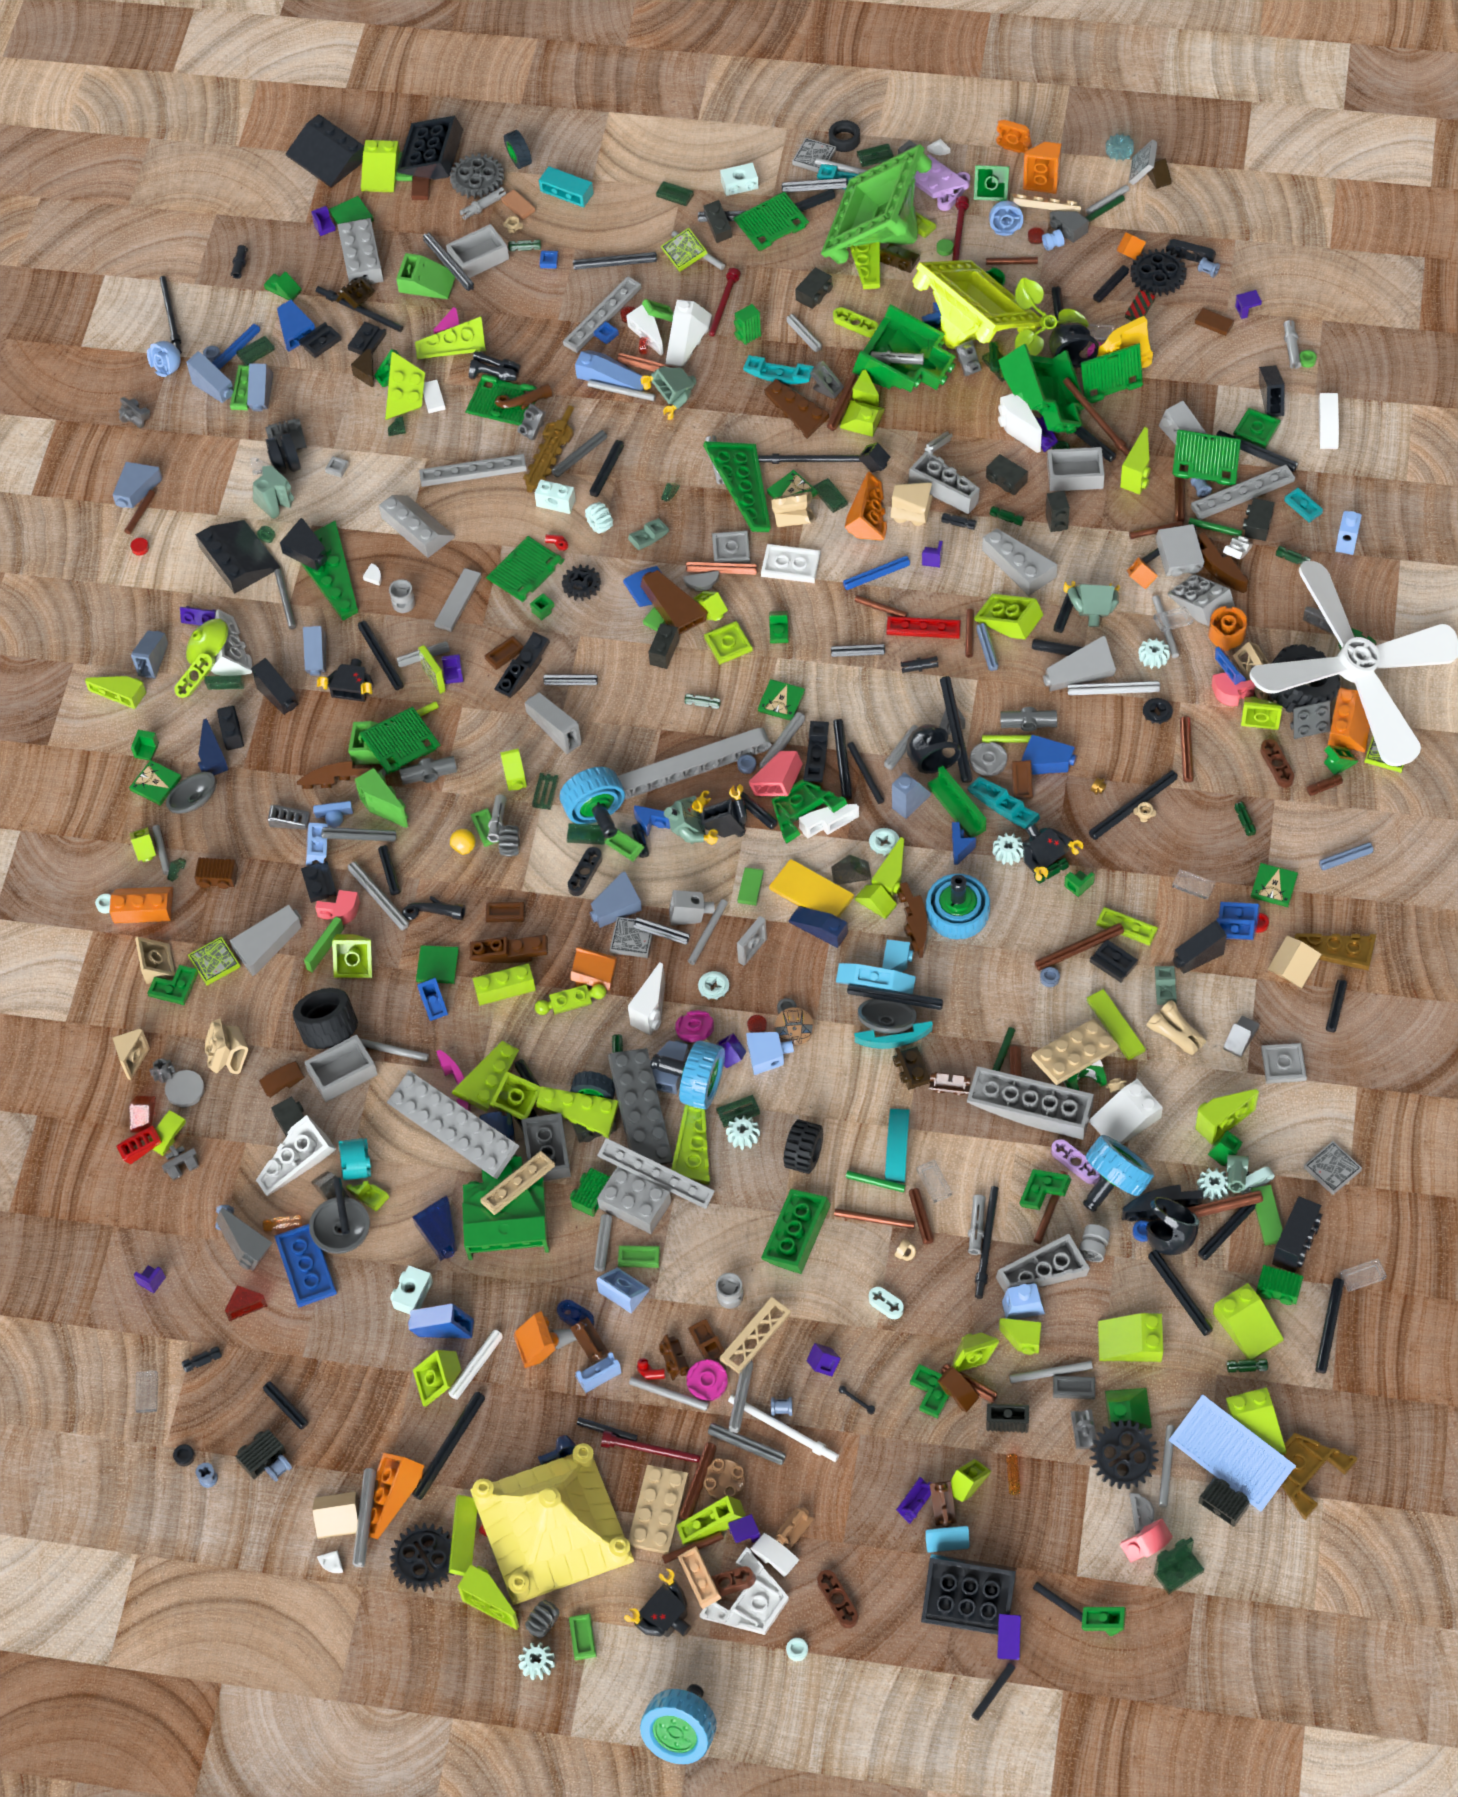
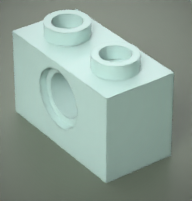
(739, 179)
(555, 496)
(412, 1278)

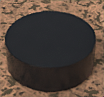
(184, 1455)

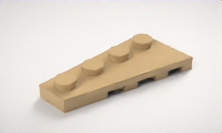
(1042, 203)

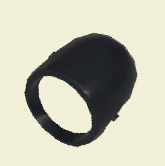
(1073, 338)
(926, 746)
(1176, 1229)

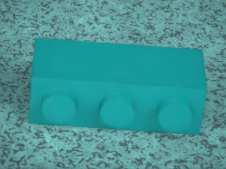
(566, 186)

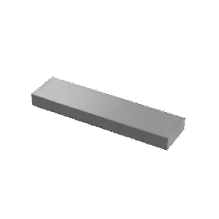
(457, 600)

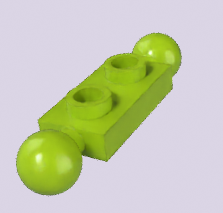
(570, 999)

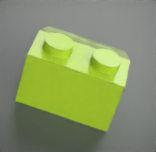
(379, 165)
(1136, 466)
(1010, 615)
(1224, 1113)
(1247, 1322)
(1131, 1338)
(1258, 1415)
(482, 1593)

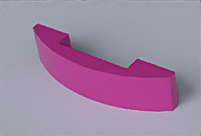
(450, 1067)

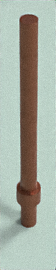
(1120, 444)

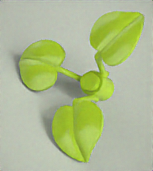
(1027, 295)

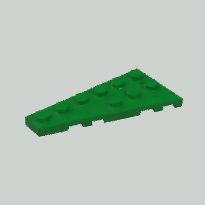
(742, 476)
(333, 576)

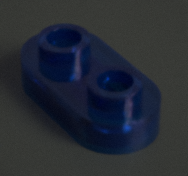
(577, 1313)

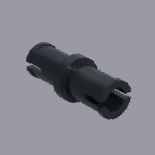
(239, 261)
(919, 664)

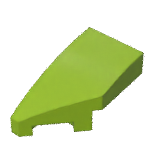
(369, 1194)

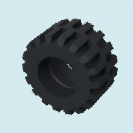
(803, 1146)

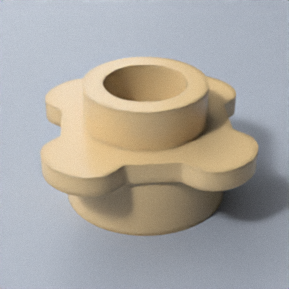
(512, 224)
(1147, 807)
(1116, 1085)

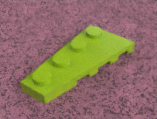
(867, 264)
(453, 341)
(486, 1077)
(587, 1110)
(691, 1147)

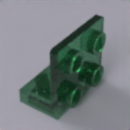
(1177, 1566)

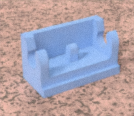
(315, 844)
(598, 1373)

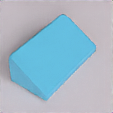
(947, 1539)

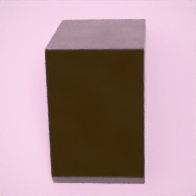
(1160, 174)
(363, 368)

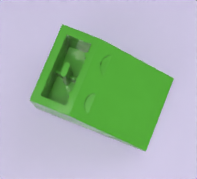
(424, 277)
(358, 749)
(380, 798)

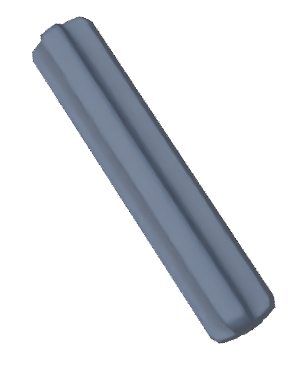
(987, 647)
(1346, 856)

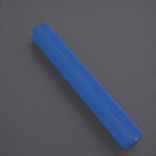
(238, 344)
(876, 572)

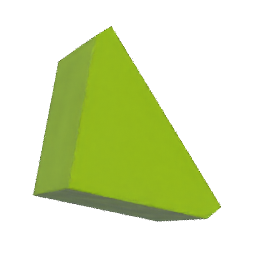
(865, 391)
(876, 899)

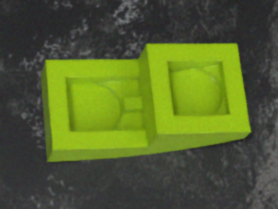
(167, 1130)

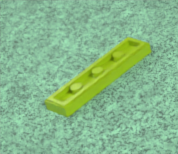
(1115, 1024)
(463, 1535)

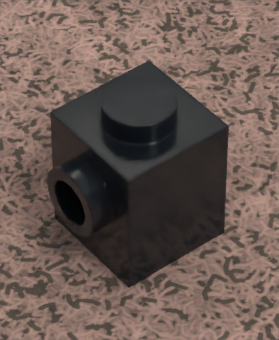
(874, 457)

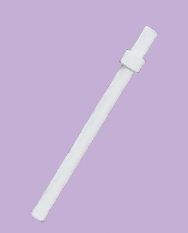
(818, 1447)

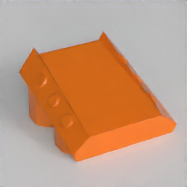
(1013, 136)
(593, 968)
(535, 1340)

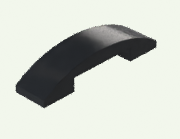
(816, 751)

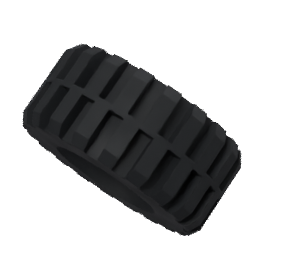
(1303, 695)

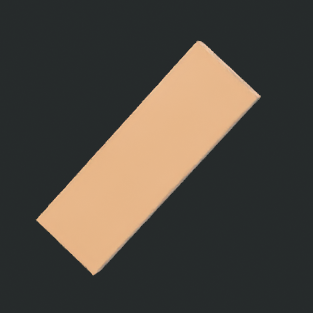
(699, 1577)

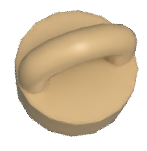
(900, 1253)

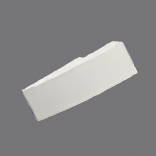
(1328, 420)
(826, 820)

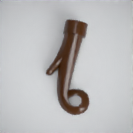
(525, 400)

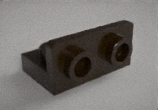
(899, 258)
(356, 292)
(912, 1067)

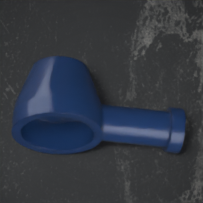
(564, 1447)

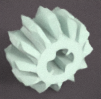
(599, 517)
(1154, 653)
(1008, 849)
(738, 1138)
(1213, 1184)
(537, 1653)

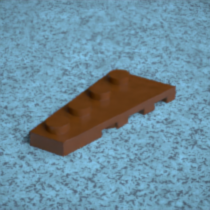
(798, 409)

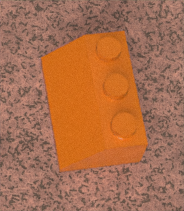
(1042, 168)
(1349, 722)
(141, 904)

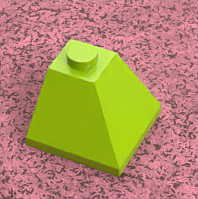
(862, 418)
(1261, 713)
(352, 956)
(515, 1096)
(974, 1351)
(436, 1374)

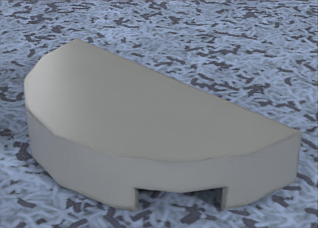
(702, 581)
(1142, 1511)

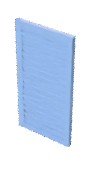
(1232, 1452)

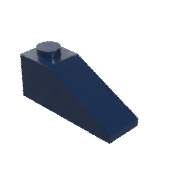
(210, 753)
(821, 925)

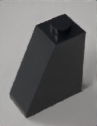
(1272, 390)
(304, 546)
(274, 687)
(1200, 948)

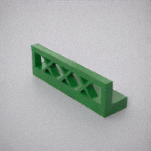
(957, 803)

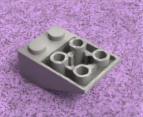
(1201, 597)

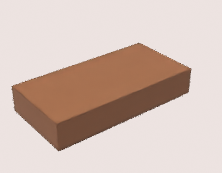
(518, 204)

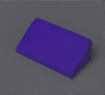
(1009, 1636)

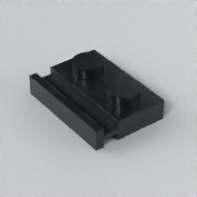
(366, 338)
(320, 340)
(318, 881)
(1113, 960)

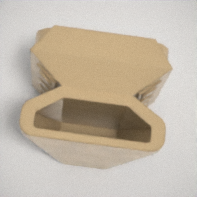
(911, 503)
(793, 509)
(225, 1047)

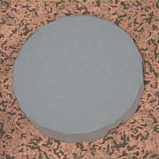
(988, 759)
(184, 1088)

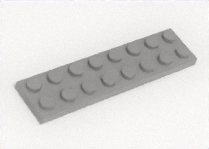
(453, 1124)

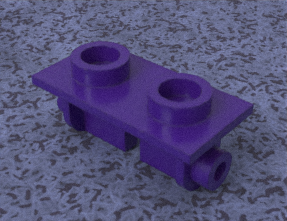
(1047, 437)
(195, 615)
(914, 1500)

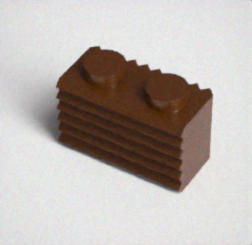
(216, 872)

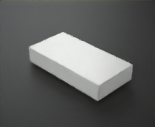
(433, 396)

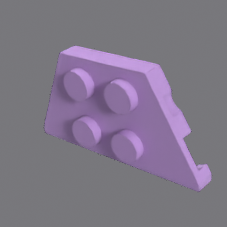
(939, 180)

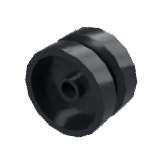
(285, 453)

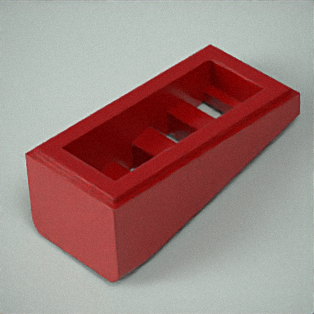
(129, 1144)

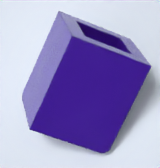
(322, 221)
(1245, 301)
(932, 556)
(452, 669)
(733, 1050)
(150, 1278)
(823, 1359)
(744, 1529)

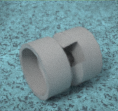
(402, 596)
(1094, 1242)
(729, 1290)

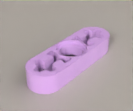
(952, 197)
(1074, 1153)

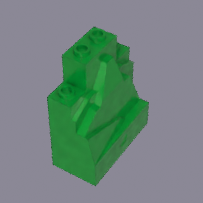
(906, 334)
(1042, 387)
(515, 1226)

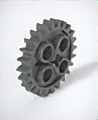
(476, 175)

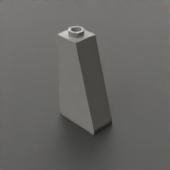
(1082, 666)
(554, 722)
(266, 938)

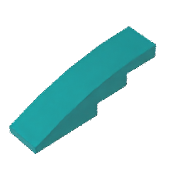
(1002, 803)

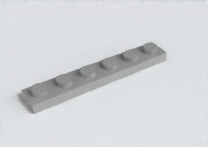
(603, 312)
(472, 470)
(1242, 492)
(656, 1173)

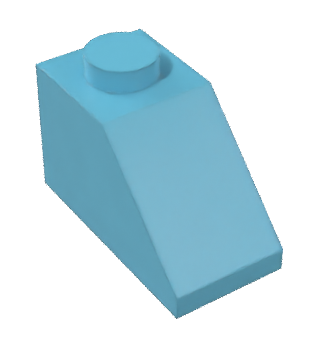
(897, 955)

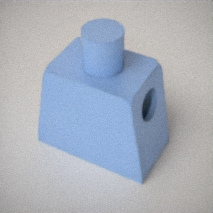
(1349, 526)
(767, 1051)
(1022, 1302)

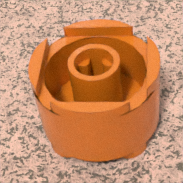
(1227, 627)

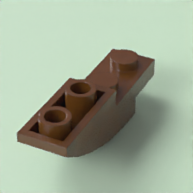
(1222, 568)
(327, 775)
(915, 919)
(508, 951)

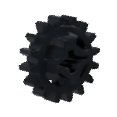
(581, 582)

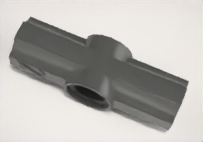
(1028, 719)
(428, 770)

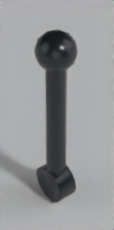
(870, 1409)

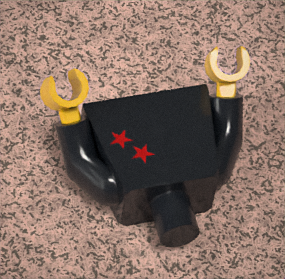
(348, 682)
(725, 817)
(1045, 847)
(663, 1611)

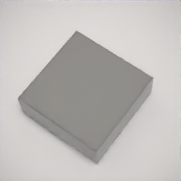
(337, 466)

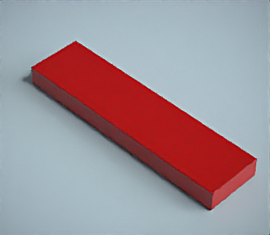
(923, 627)

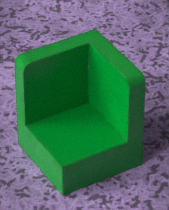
(144, 745)
(1079, 882)
(1225, 1145)

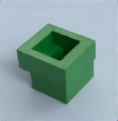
(542, 606)

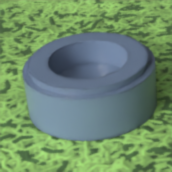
(211, 353)
(746, 764)
(1049, 977)

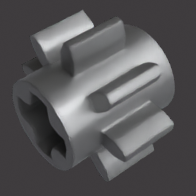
(162, 1070)

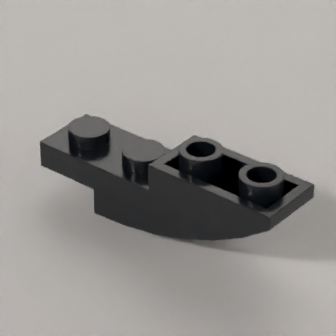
(523, 667)
(1140, 1207)

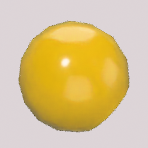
(462, 841)

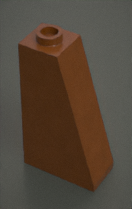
(672, 602)

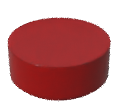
(139, 546)
(1263, 923)

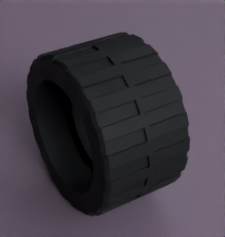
(325, 1018)

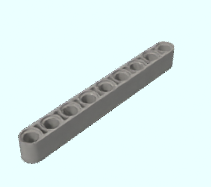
(694, 762)

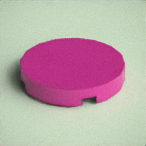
(694, 1026)
(707, 1380)

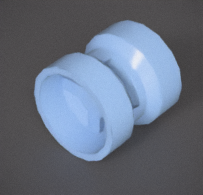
(1052, 240)

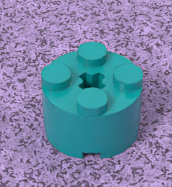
(354, 1159)

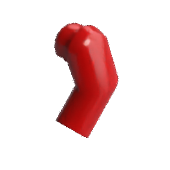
(559, 541)
(648, 1372)

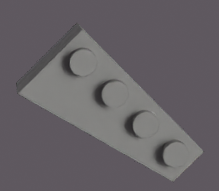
(1180, 418)
(945, 481)
(1018, 561)
(1045, 1266)

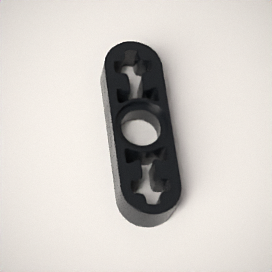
(1176, 247)
(584, 863)

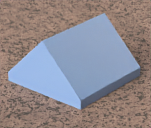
(622, 1289)

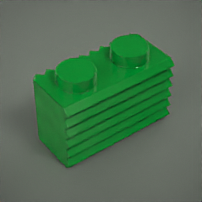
(747, 324)
(586, 1195)
(1279, 1285)

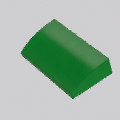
(796, 1230)

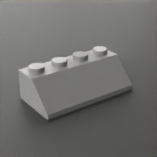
(415, 524)

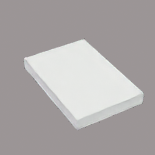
(790, 563)

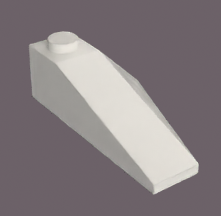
(687, 329)
(232, 657)
(299, 1152)

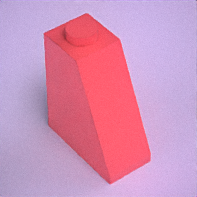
(777, 775)

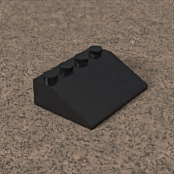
(431, 148)
(326, 151)
(236, 554)
(967, 1593)

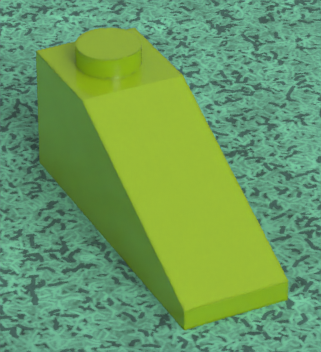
(119, 689)
(890, 872)
(711, 1520)

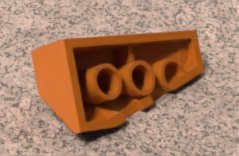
(866, 512)
(396, 1482)

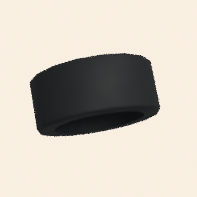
(844, 126)

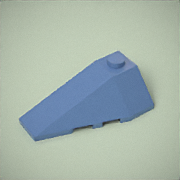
(604, 369)

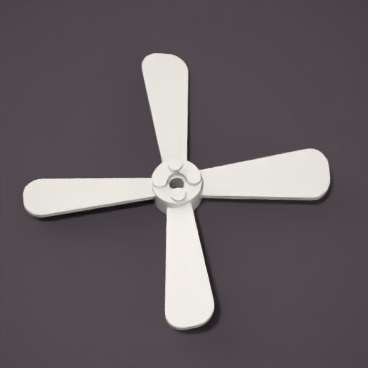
(1357, 664)

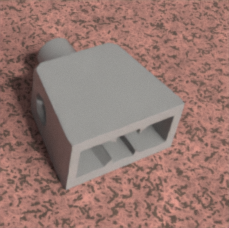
(688, 907)

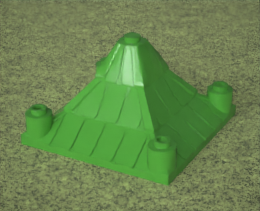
(878, 206)

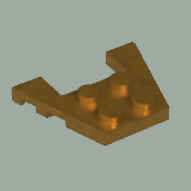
(1309, 1458)

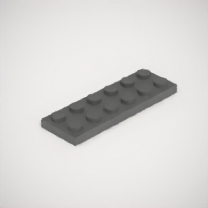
(640, 1105)

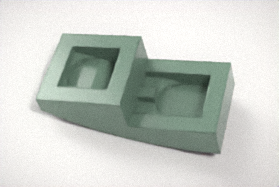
(650, 534)
(1165, 984)

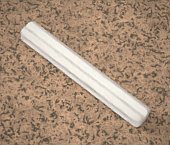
(475, 1364)

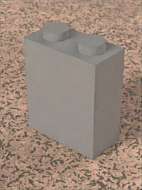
(1179, 550)

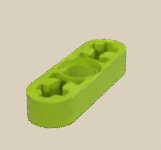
(851, 316)
(187, 676)

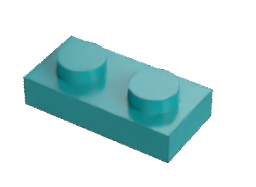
(1303, 505)

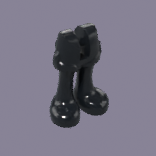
(507, 370)

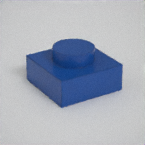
(549, 259)
(606, 332)

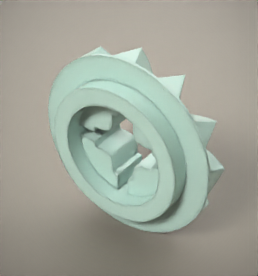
(881, 835)
(709, 979)

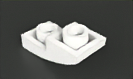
(1238, 547)
(775, 1553)

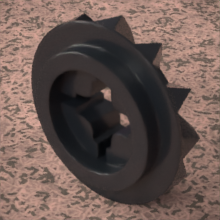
(1162, 705)

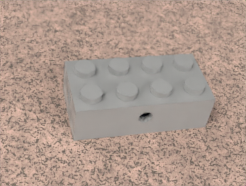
(360, 251)

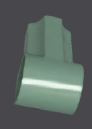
(1237, 1170)

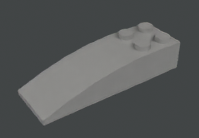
(1032, 1102)

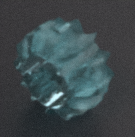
(1119, 147)

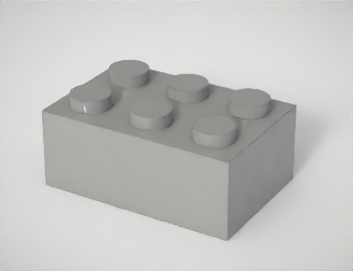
(478, 251)
(1075, 469)
(341, 1068)
(634, 1200)

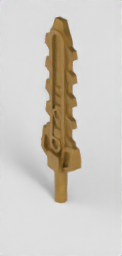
(555, 435)

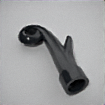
(438, 907)

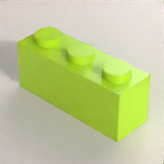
(504, 984)

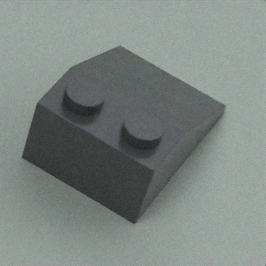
(547, 1135)
(246, 1243)

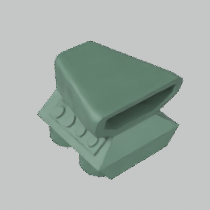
(271, 491)

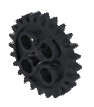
(1158, 272)
(1135, 1470)
(406, 1567)

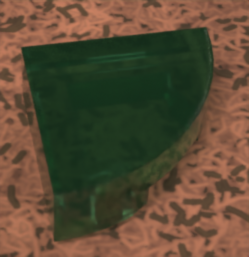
(397, 427)
(670, 491)
(174, 868)

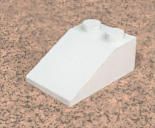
(1019, 421)
(647, 1004)
(1127, 1113)

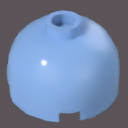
(1005, 218)
(164, 358)

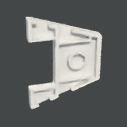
(756, 1606)

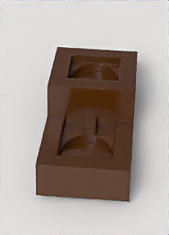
(282, 1077)
(706, 1340)
(957, 1387)

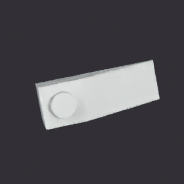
(645, 326)

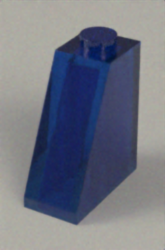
(437, 1228)

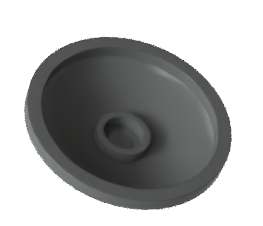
(191, 793)
(886, 1016)
(325, 1226)

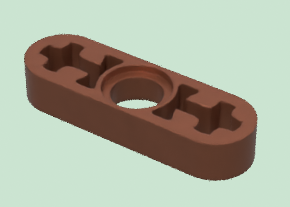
(1277, 755)
(739, 1574)
(850, 1609)

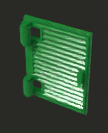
(771, 221)
(1112, 373)
(484, 398)
(1206, 456)
(525, 568)
(400, 739)

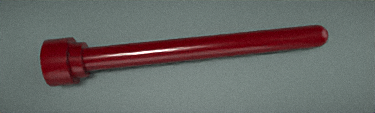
(962, 205)
(732, 277)
(611, 1440)

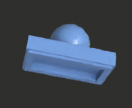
(333, 812)

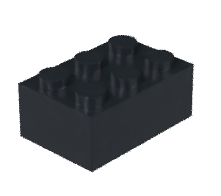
(1297, 1235)

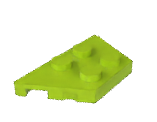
(404, 387)

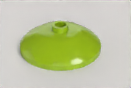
(207, 639)

